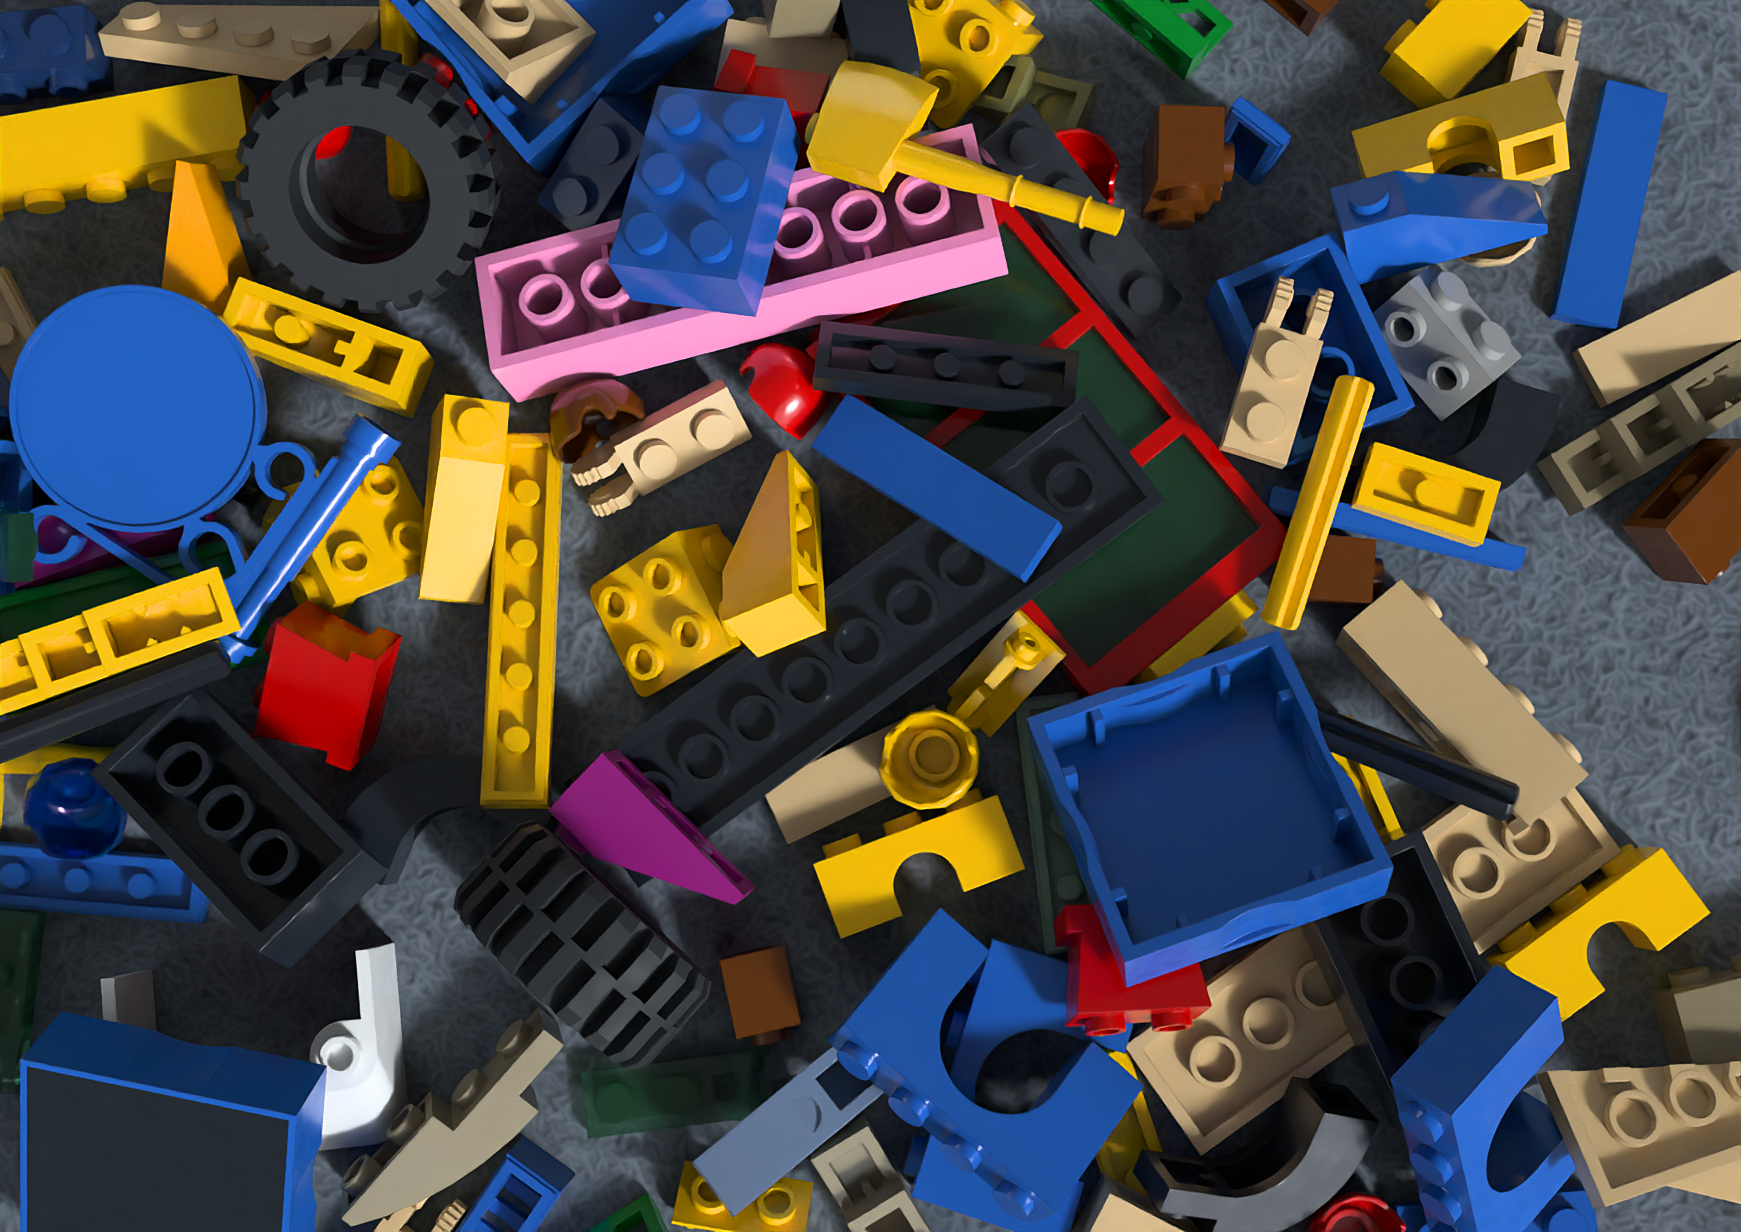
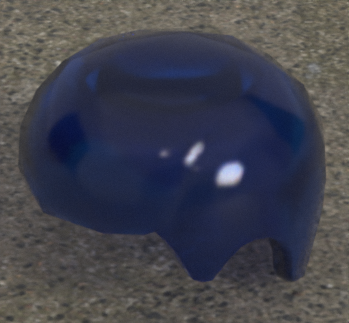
(72, 811)

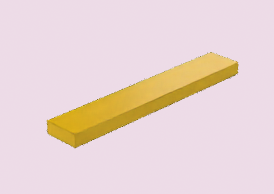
(523, 628)

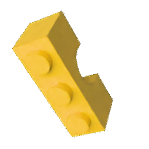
(1506, 127)
(861, 877)
(1636, 891)

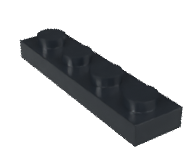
(1110, 266)
(945, 370)

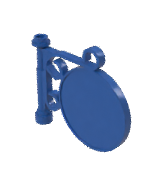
(153, 418)

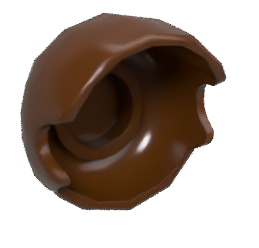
(581, 406)

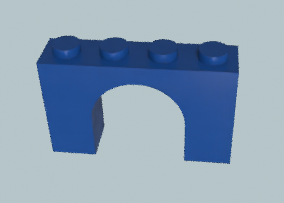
(1010, 994)
(1474, 1140)
(1024, 1156)

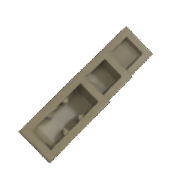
(1646, 433)
(867, 1182)

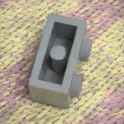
(1443, 340)

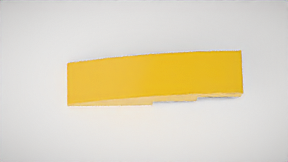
(114, 639)

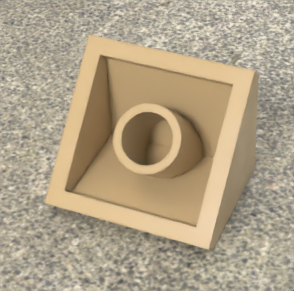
(520, 39)

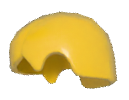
(929, 759)

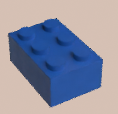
(706, 200)
(1350, 336)

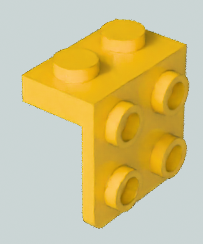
(966, 46)
(368, 544)
(666, 608)

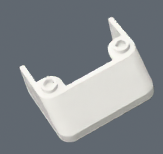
(361, 1054)

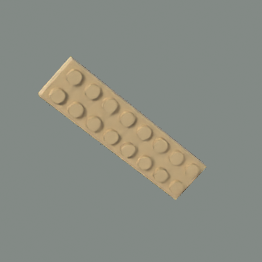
(1273, 1004)

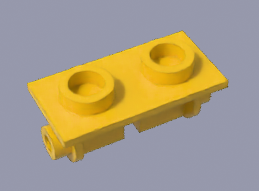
(1003, 675)
(778, 1209)

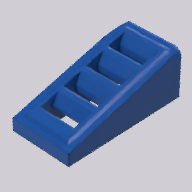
(1256, 140)
(531, 1177)

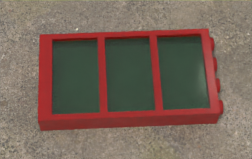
(1171, 565)

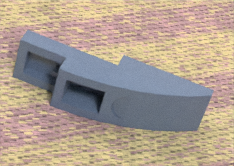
(784, 1131)

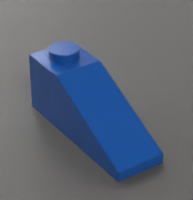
(1429, 218)

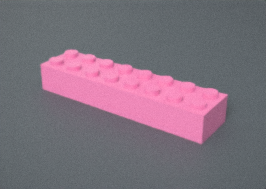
(839, 251)

